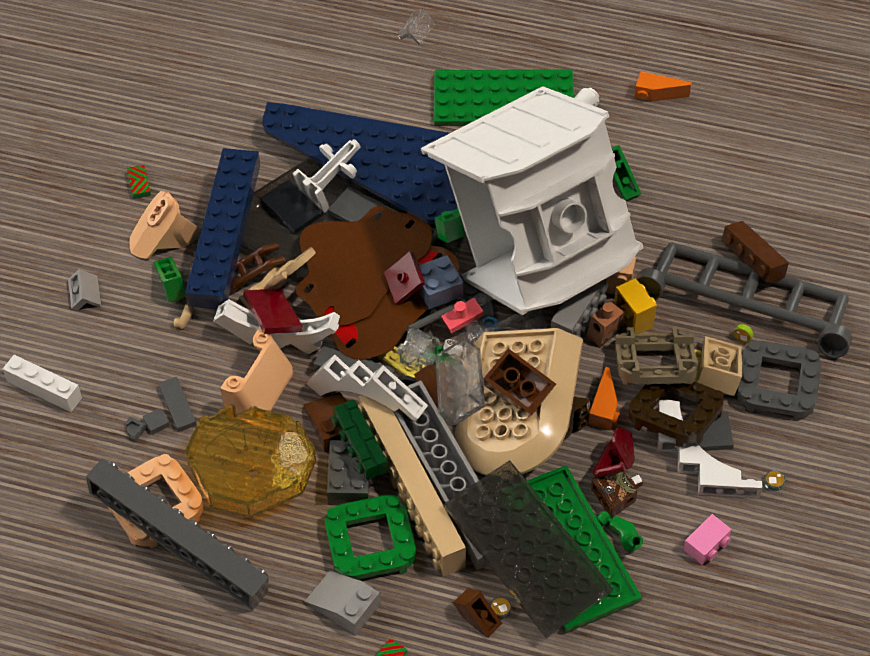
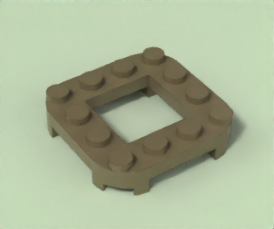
(632, 373)

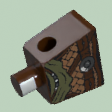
(616, 491)

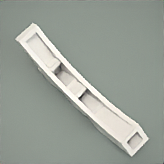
(244, 325)

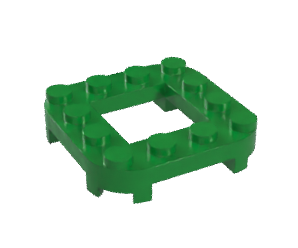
(375, 563)

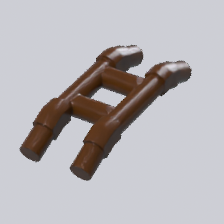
(261, 266)

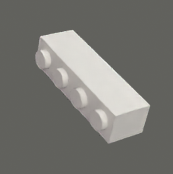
(42, 383)

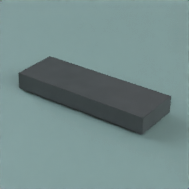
(177, 404)

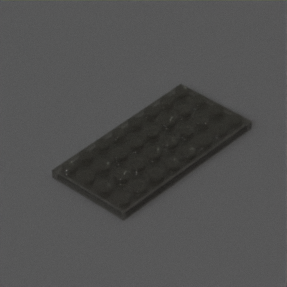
(528, 548)

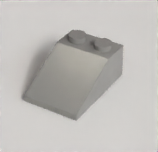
(344, 601)

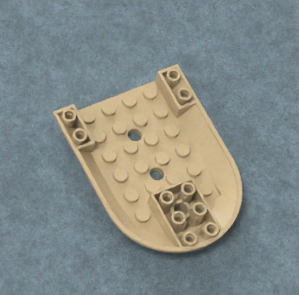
(506, 432)

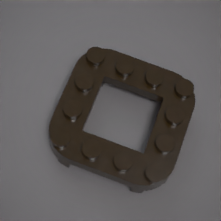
(710, 407)

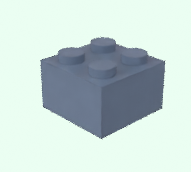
(441, 282)

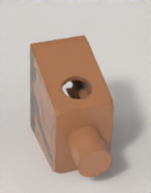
(605, 324)

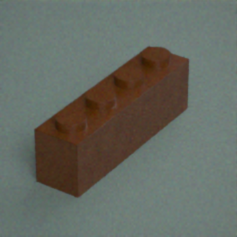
(755, 251)

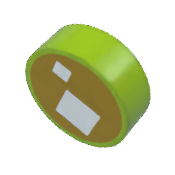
(743, 333)

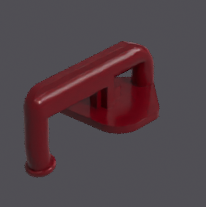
(621, 446)

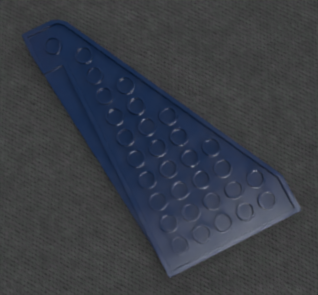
(386, 163)

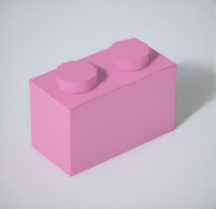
(707, 540)

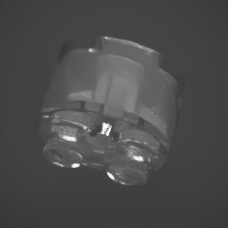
(418, 349)

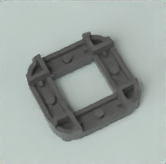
(772, 401)

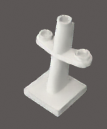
(313, 186)

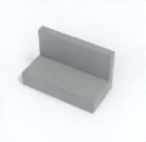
(83, 289)

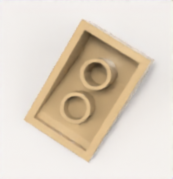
(720, 365)

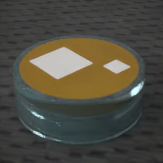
(774, 480)

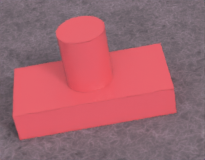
(462, 315)

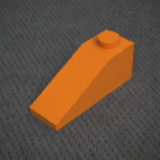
(657, 87)
(604, 408)

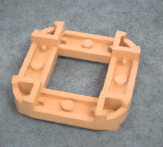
(180, 484)

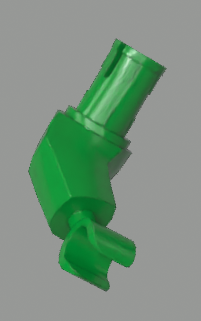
(624, 529)

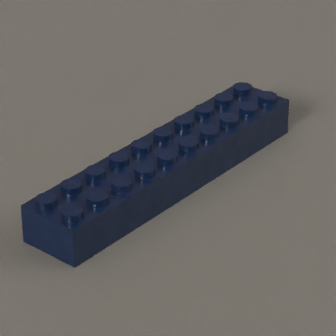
(223, 229)

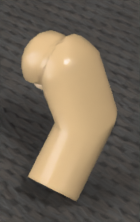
(185, 317)

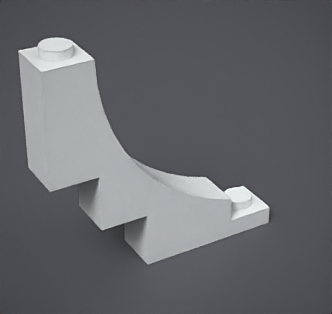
(379, 386)
(713, 476)

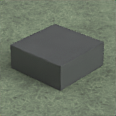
(156, 421)

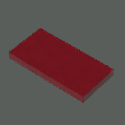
(272, 311)

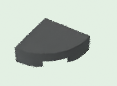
(135, 428)

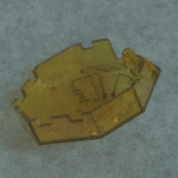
(234, 444)

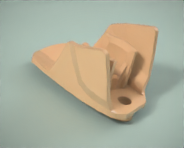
(162, 228)

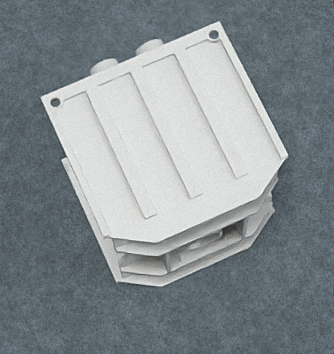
(538, 199)

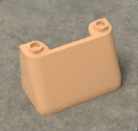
(264, 379)

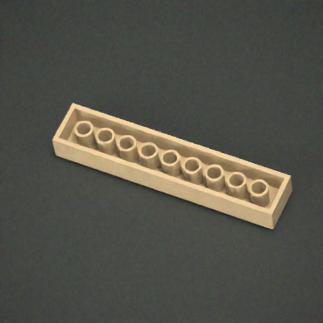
(415, 489)

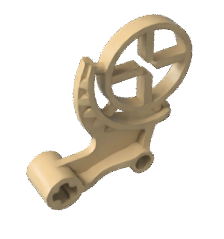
(277, 276)

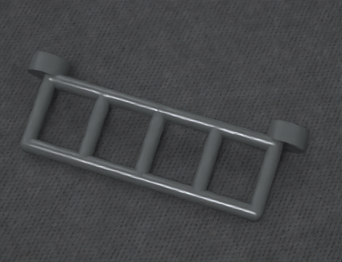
(834, 338)

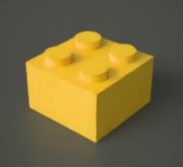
(637, 305)

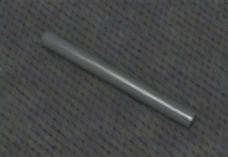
(433, 317)

